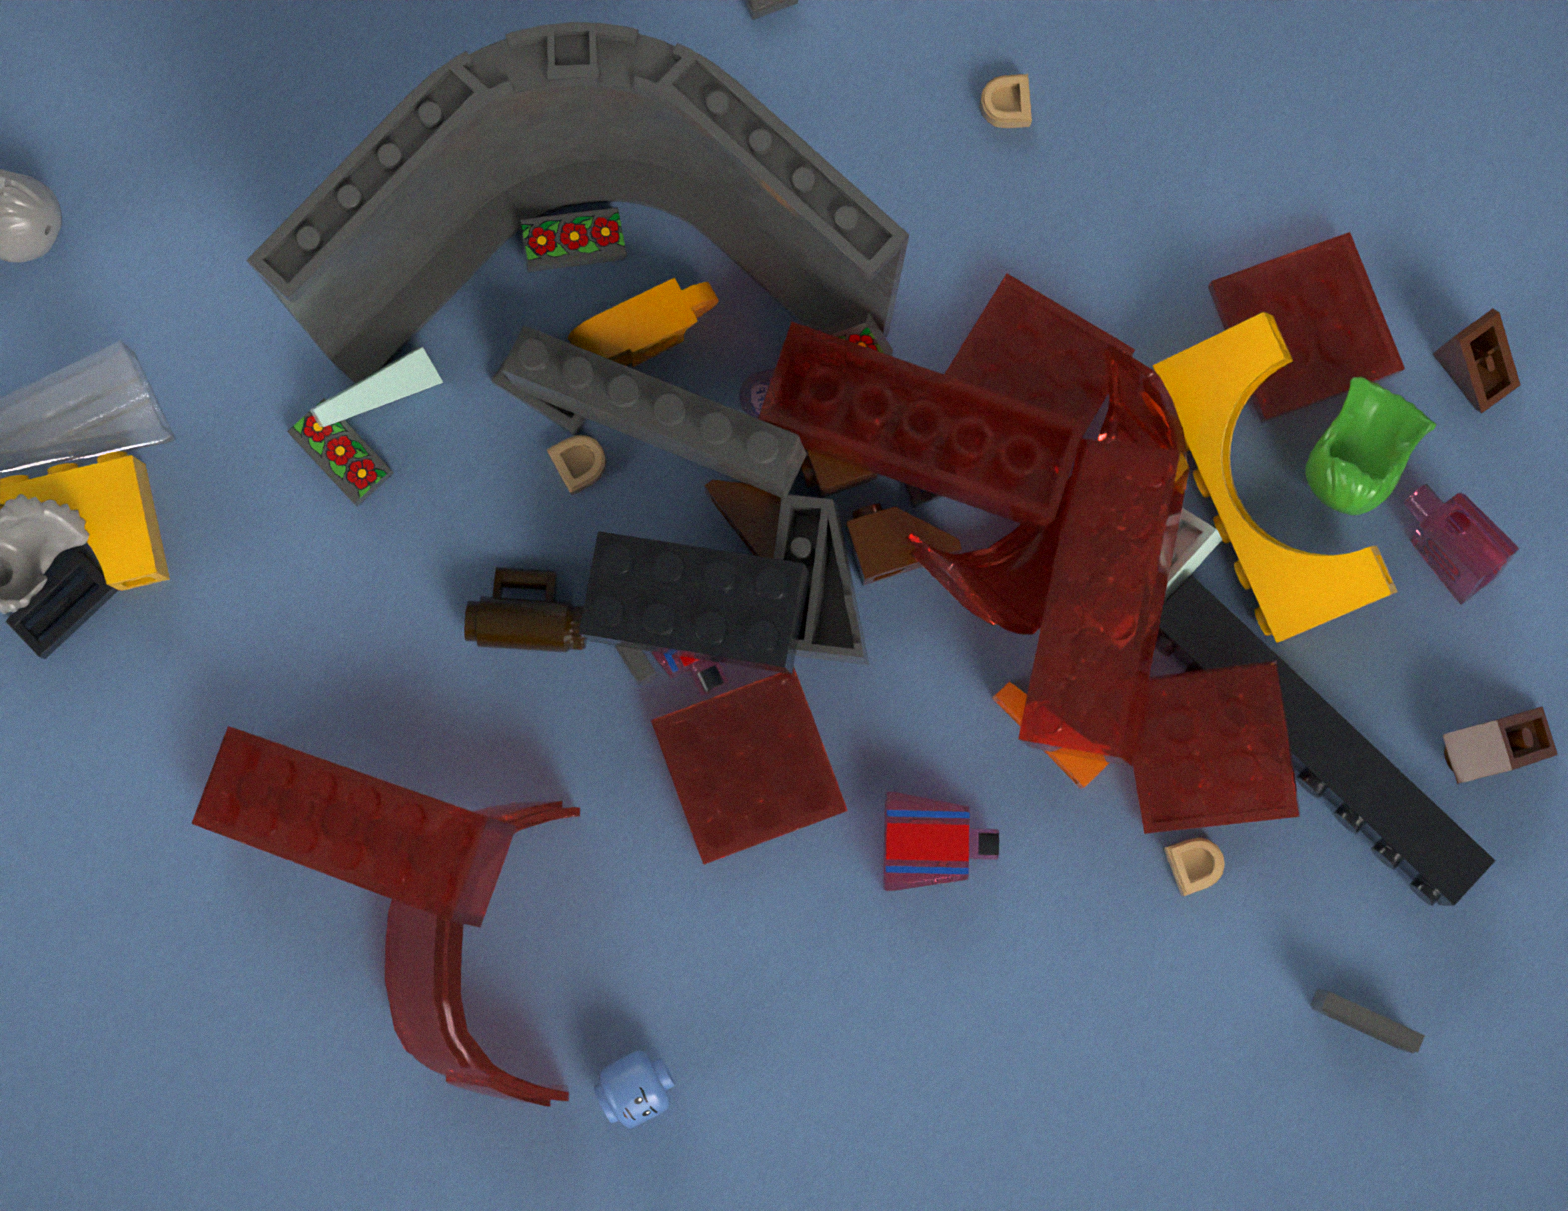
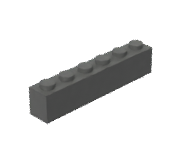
(655, 411)

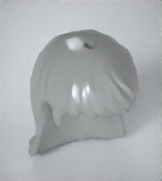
(27, 217)
(29, 542)

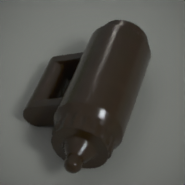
(524, 622)

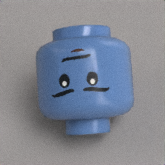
(634, 1089)

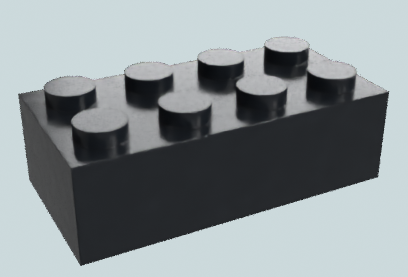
(695, 602)

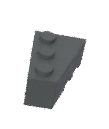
(831, 622)

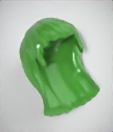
(1365, 448)

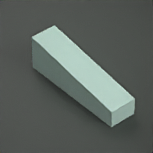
(396, 380)

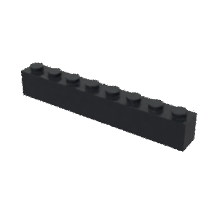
(1333, 755)

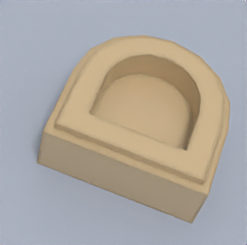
(1007, 101)
(578, 461)
(1195, 864)

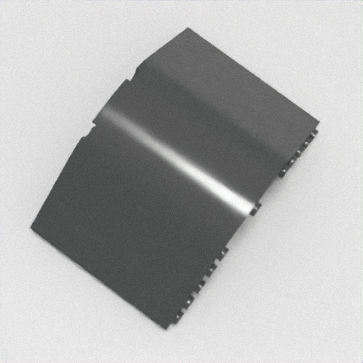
(561, 124)

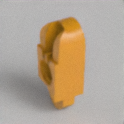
(645, 323)

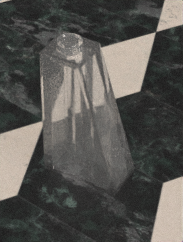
(82, 412)

